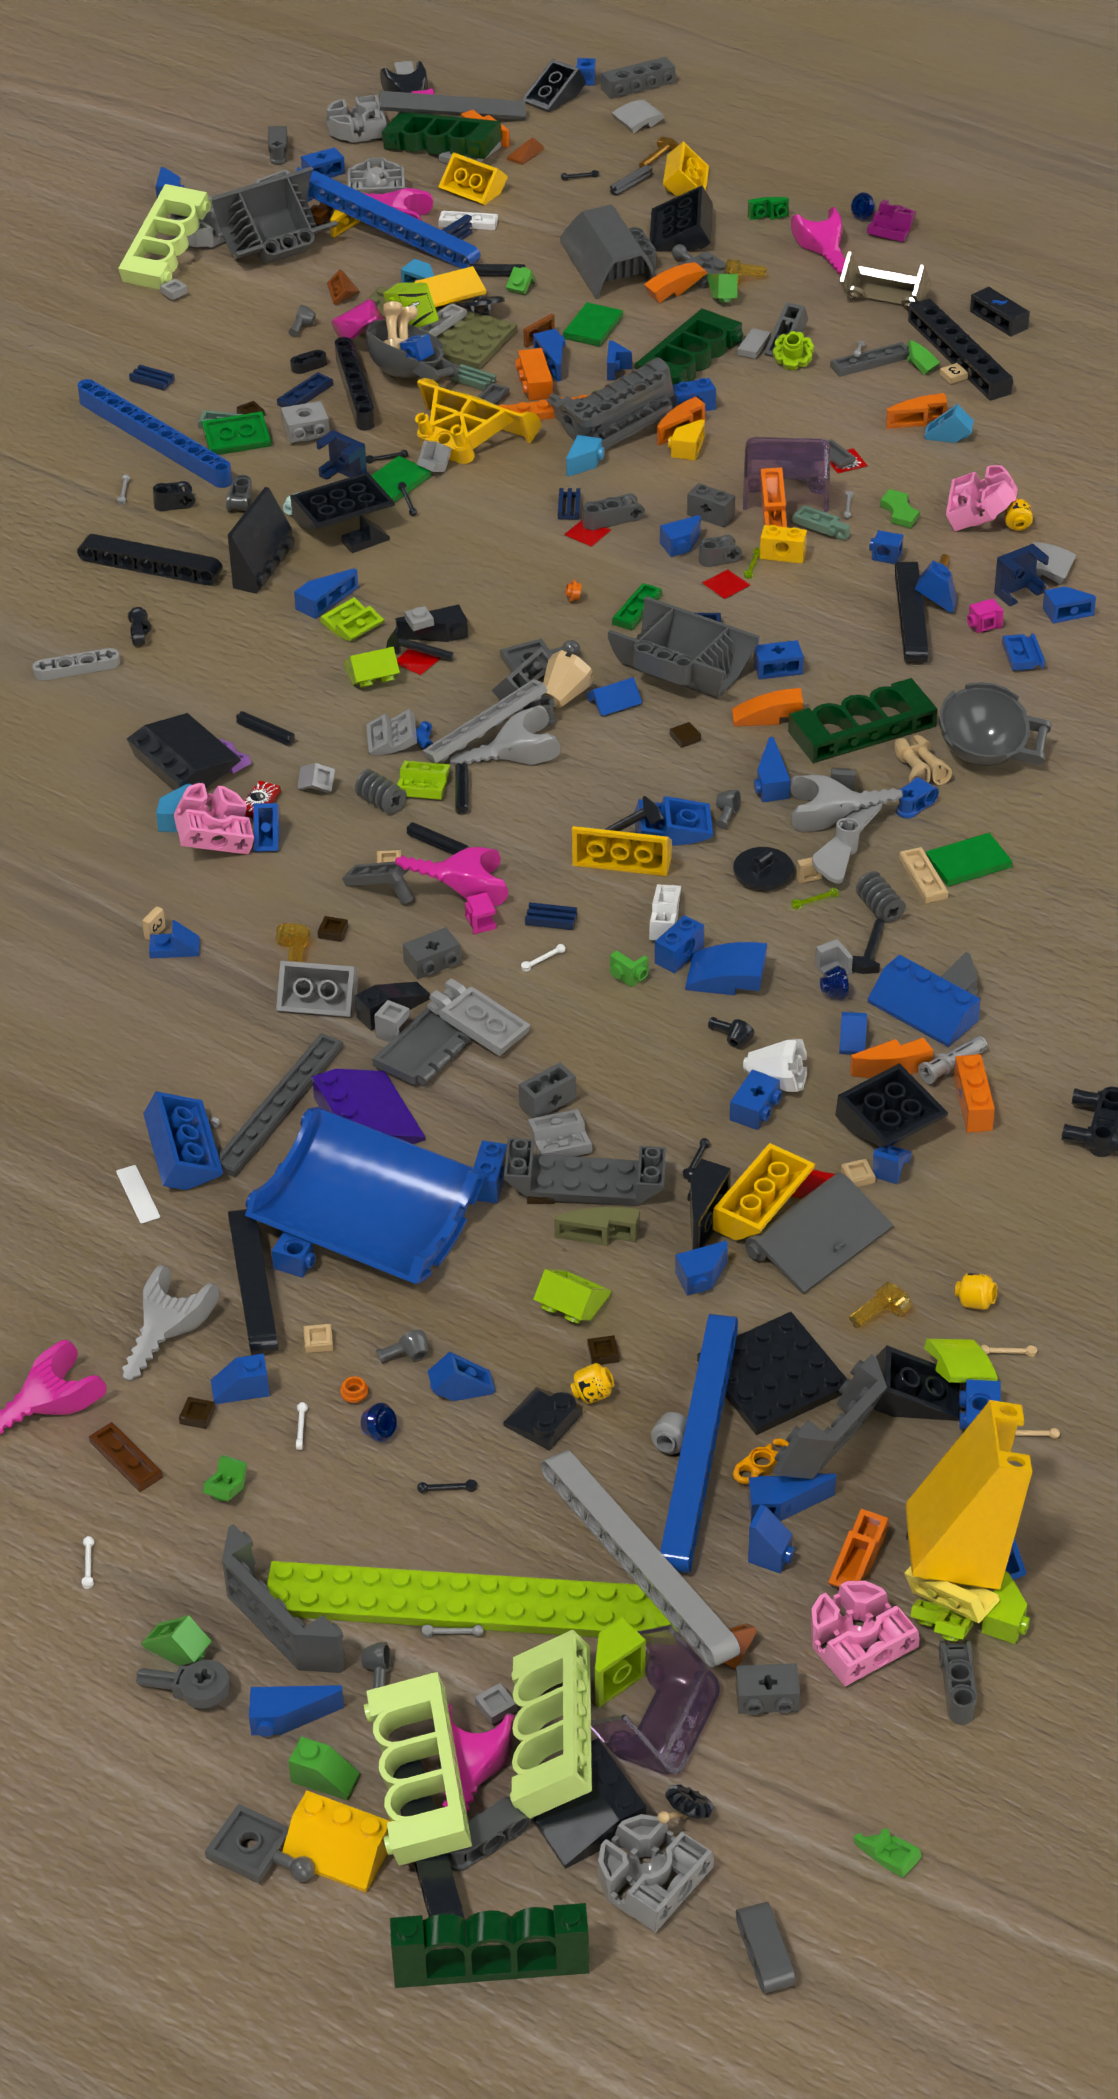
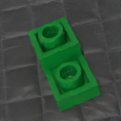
(768, 207)

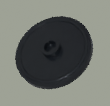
(481, 300)
(763, 868)

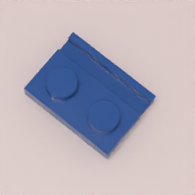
(1023, 651)

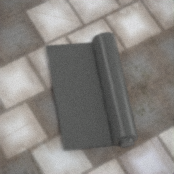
(819, 1232)

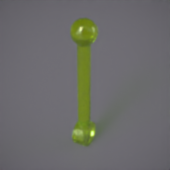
(748, 573)
(796, 904)

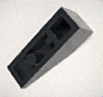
(448, 626)
(372, 999)

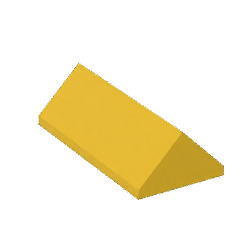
(454, 286)

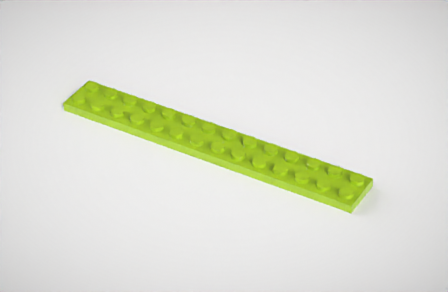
(459, 1599)

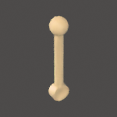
(1030, 1351)
(1053, 1433)
(664, 1817)

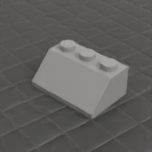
(317, 988)

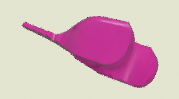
(408, 200)
(821, 237)
(356, 320)
(464, 872)
(47, 1391)
(480, 1754)

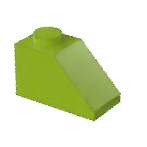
(1008, 1616)

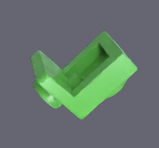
(520, 280)
(628, 970)
(227, 1480)

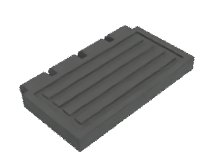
(421, 1049)

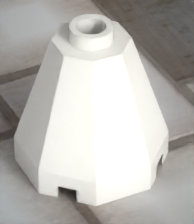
(781, 1062)

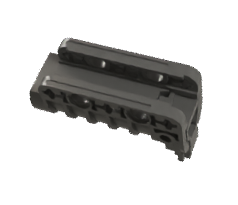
(619, 405)

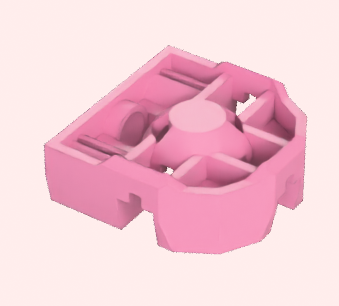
(994, 495)
(196, 820)
(846, 1651)

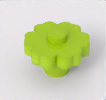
(793, 350)

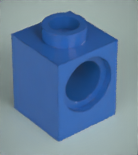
(588, 69)
(418, 347)
(886, 547)
(293, 1255)

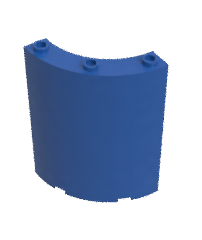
(368, 1196)

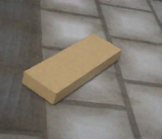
(923, 875)

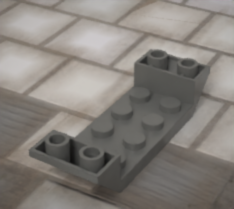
(584, 1177)
(810, 1446)
(308, 1648)

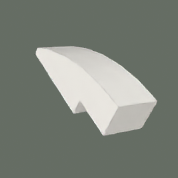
(664, 909)

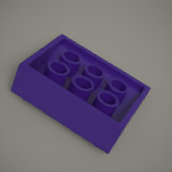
(368, 1100)

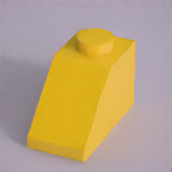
(687, 440)

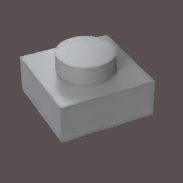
(173, 289)
(419, 618)
(495, 1703)

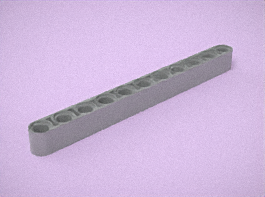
(640, 1559)

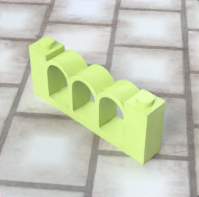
(173, 200)
(570, 1774)
(436, 1830)

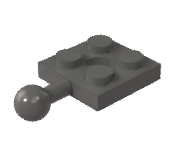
(706, 260)
(517, 654)
(257, 1860)

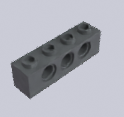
(638, 77)

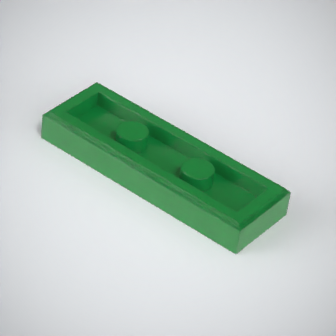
(632, 610)

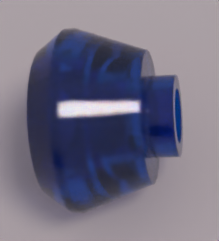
(863, 205)
(835, 983)
(379, 1422)

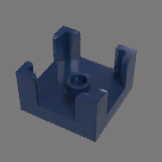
(345, 455)
(1018, 571)

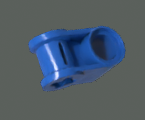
(916, 797)

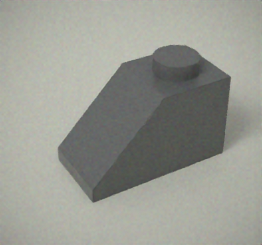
(963, 974)

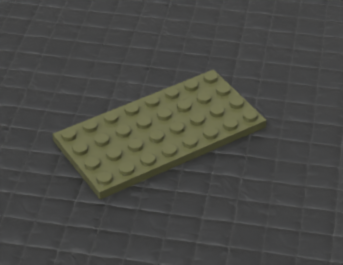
(468, 341)

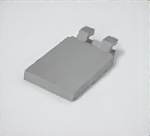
(478, 1017)

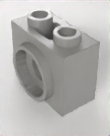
(305, 421)

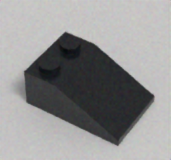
(555, 86)
(707, 1187)
(915, 1388)

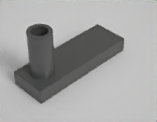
(381, 873)

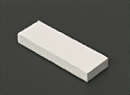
(479, 220)

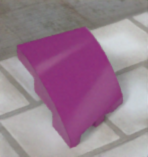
(892, 221)

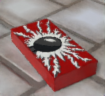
(261, 793)

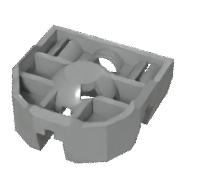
(347, 123)
(366, 177)
(204, 235)
(646, 1898)

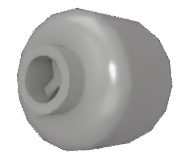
(669, 1432)

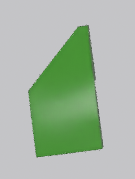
(921, 357)
(889, 1851)

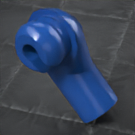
(423, 734)

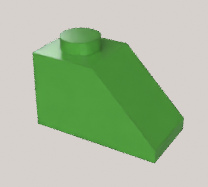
(723, 286)
(178, 1641)
(322, 1769)

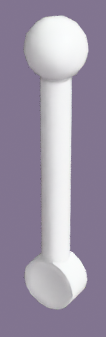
(526, 966)
(301, 1408)
(87, 1581)

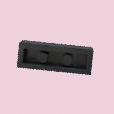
(999, 311)

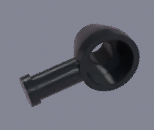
(738, 1031)

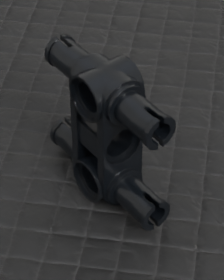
(1103, 1133)

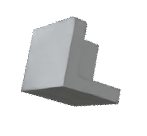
(434, 456)
(316, 777)
(832, 955)
(389, 1019)

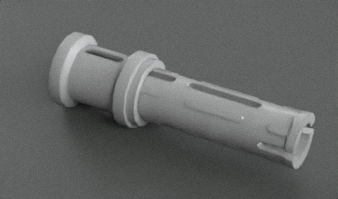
(944, 1063)

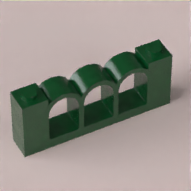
(442, 134)
(694, 344)
(905, 696)
(561, 1955)

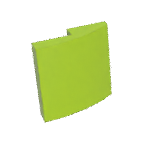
(351, 619)
(424, 779)
(960, 1360)

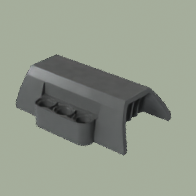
(268, 217)
(606, 248)
(686, 648)

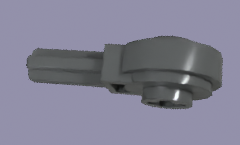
(199, 1685)

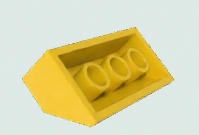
(621, 851)
(760, 1192)

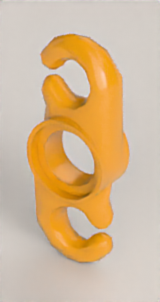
(748, 1464)

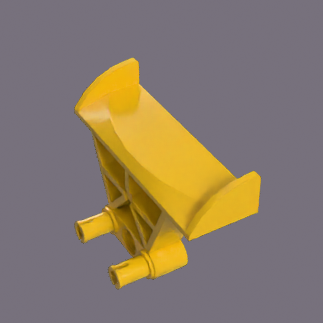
(458, 412)

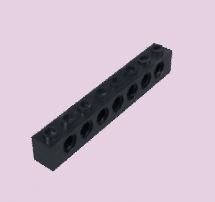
(960, 348)

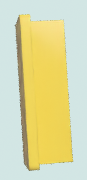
(960, 1598)

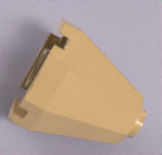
(566, 677)

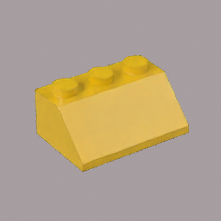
(684, 170)
(472, 179)
(339, 1840)

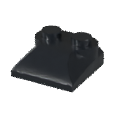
(544, 1417)

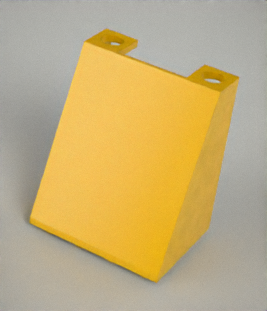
(971, 1503)

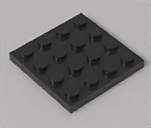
(779, 1374)

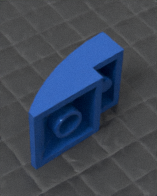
(683, 821)
(727, 968)

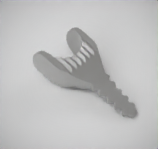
(517, 741)
(830, 801)
(167, 1317)

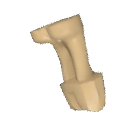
(398, 319)
(920, 750)

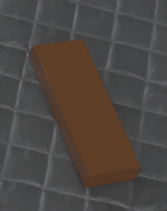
(125, 1457)

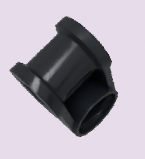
(171, 495)

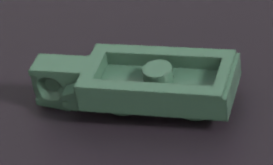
(821, 522)

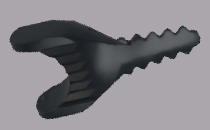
(405, 83)

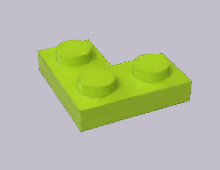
(946, 1622)

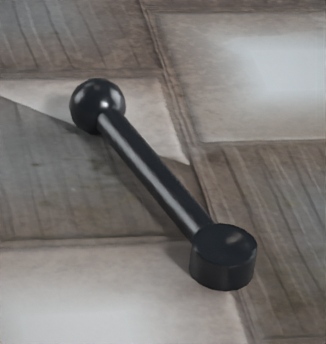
(594, 173)
(370, 459)
(402, 487)
(704, 1143)
(470, 1485)

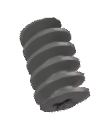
(380, 791)
(880, 897)

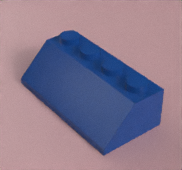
(925, 1001)
(181, 1141)

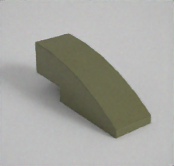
(598, 1225)

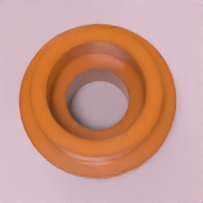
(573, 590)
(354, 1389)

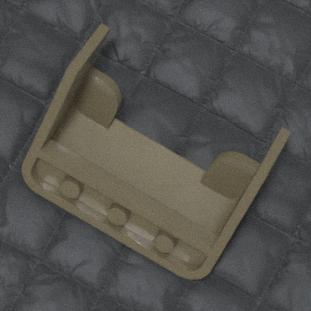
(883, 285)

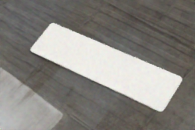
(138, 1194)

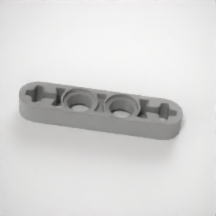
(100, 660)

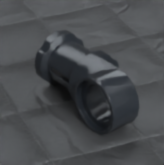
(140, 625)

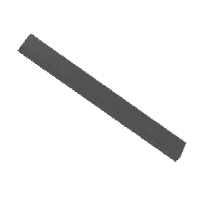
(451, 105)
(278, 1104)

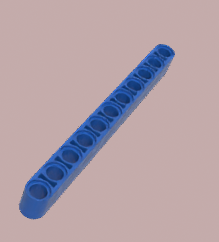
(392, 221)
(155, 433)
(699, 1442)

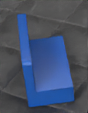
(615, 696)

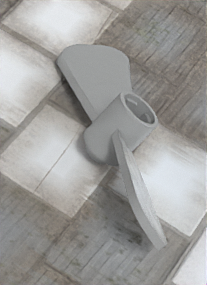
(834, 856)

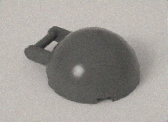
(397, 364)
(990, 726)

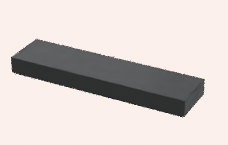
(870, 359)

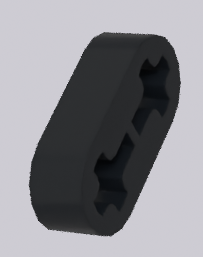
(308, 361)

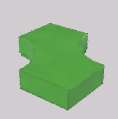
(898, 506)

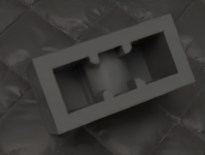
(711, 505)
(431, 953)
(547, 1091)
(767, 1688)

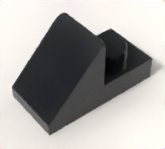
(367, 536)

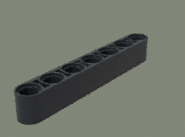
(354, 383)
(150, 559)
(911, 612)
(253, 1283)
(434, 1872)

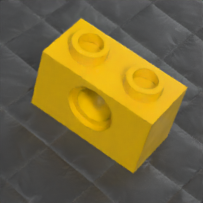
(783, 544)

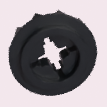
(689, 1802)

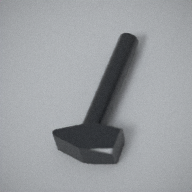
(397, 641)
(649, 810)
(866, 964)

